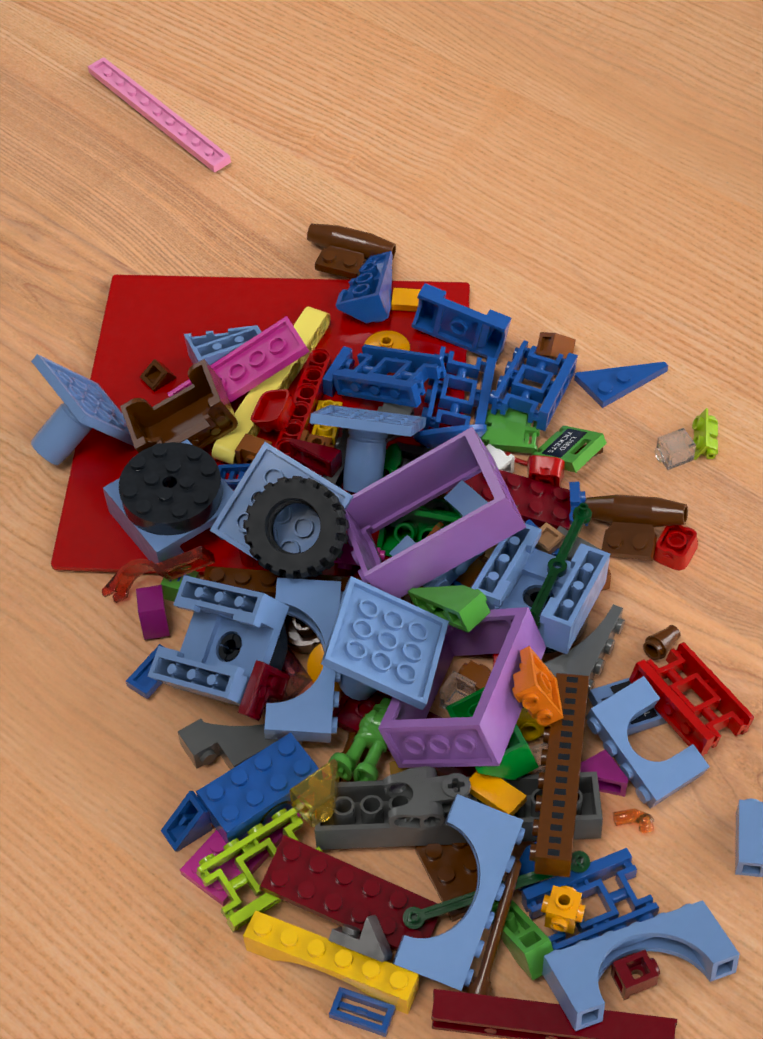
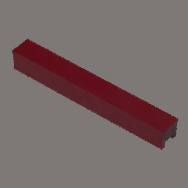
(536, 1020)

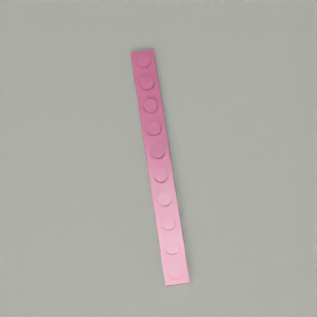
(159, 115)

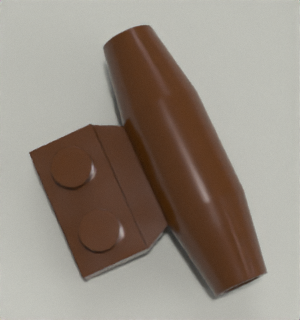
(345, 248)
(634, 521)

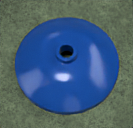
(435, 437)

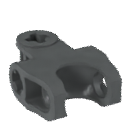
(429, 796)

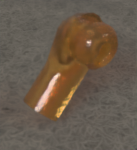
(634, 816)

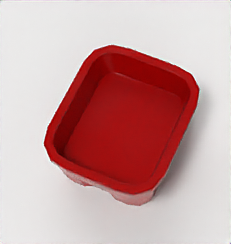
(273, 410)
(546, 469)
(676, 547)

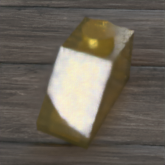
(317, 794)

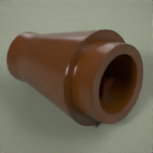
(660, 643)

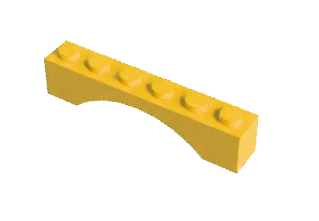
(292, 944)

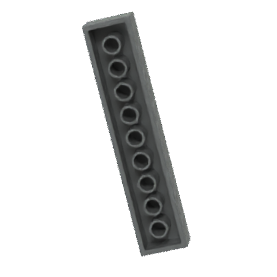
(363, 816)

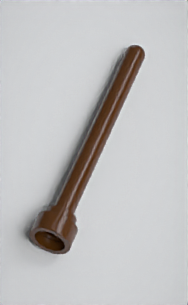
(481, 983)

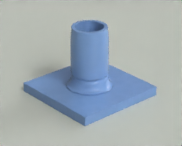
(83, 408)
(366, 439)
(296, 525)
(384, 645)

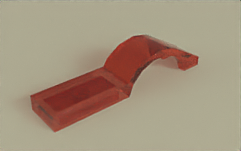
(169, 569)

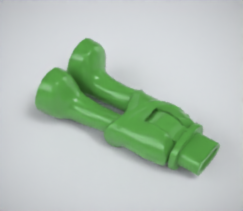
(367, 737)

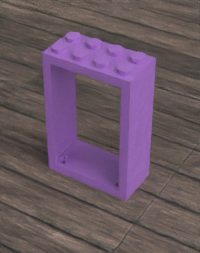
(415, 486)
(473, 739)

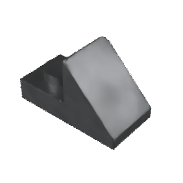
(370, 941)

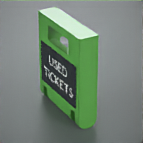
(567, 442)

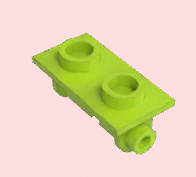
(705, 428)

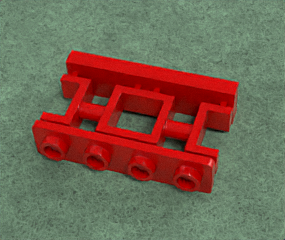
(680, 711)

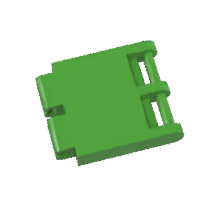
(510, 432)

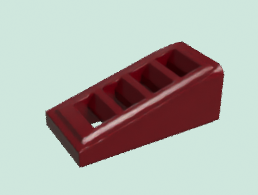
(316, 456)

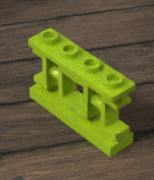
(249, 848)

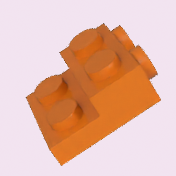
(537, 689)

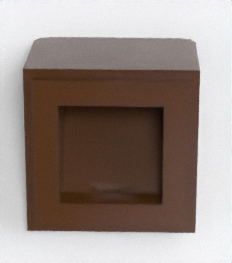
(157, 375)

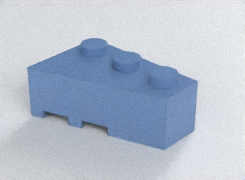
(215, 346)

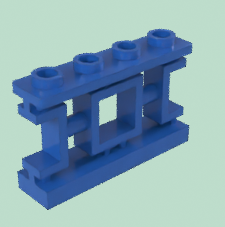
(371, 380)
(477, 397)
(527, 398)
(590, 883)

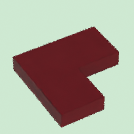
(263, 683)

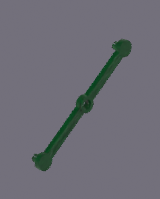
(581, 516)
(414, 917)

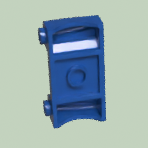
(460, 324)

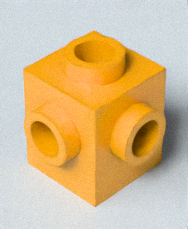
(563, 909)

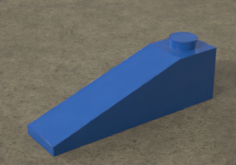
(370, 292)

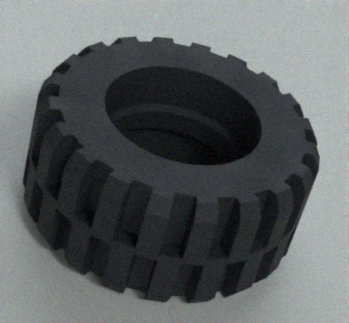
(263, 515)

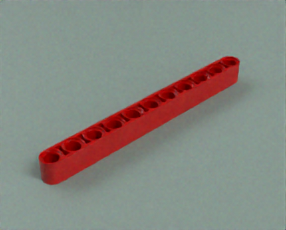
(306, 400)

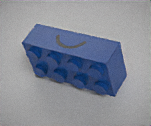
(256, 788)

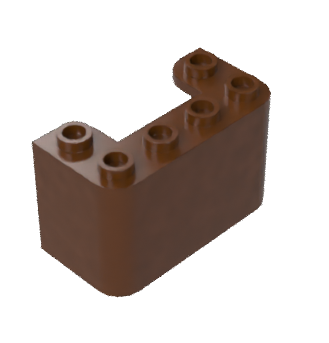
(195, 413)

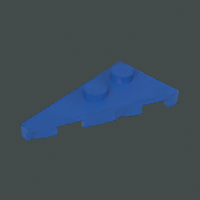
(613, 383)

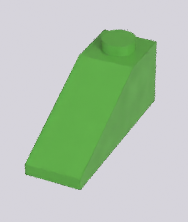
(456, 604)
(524, 940)

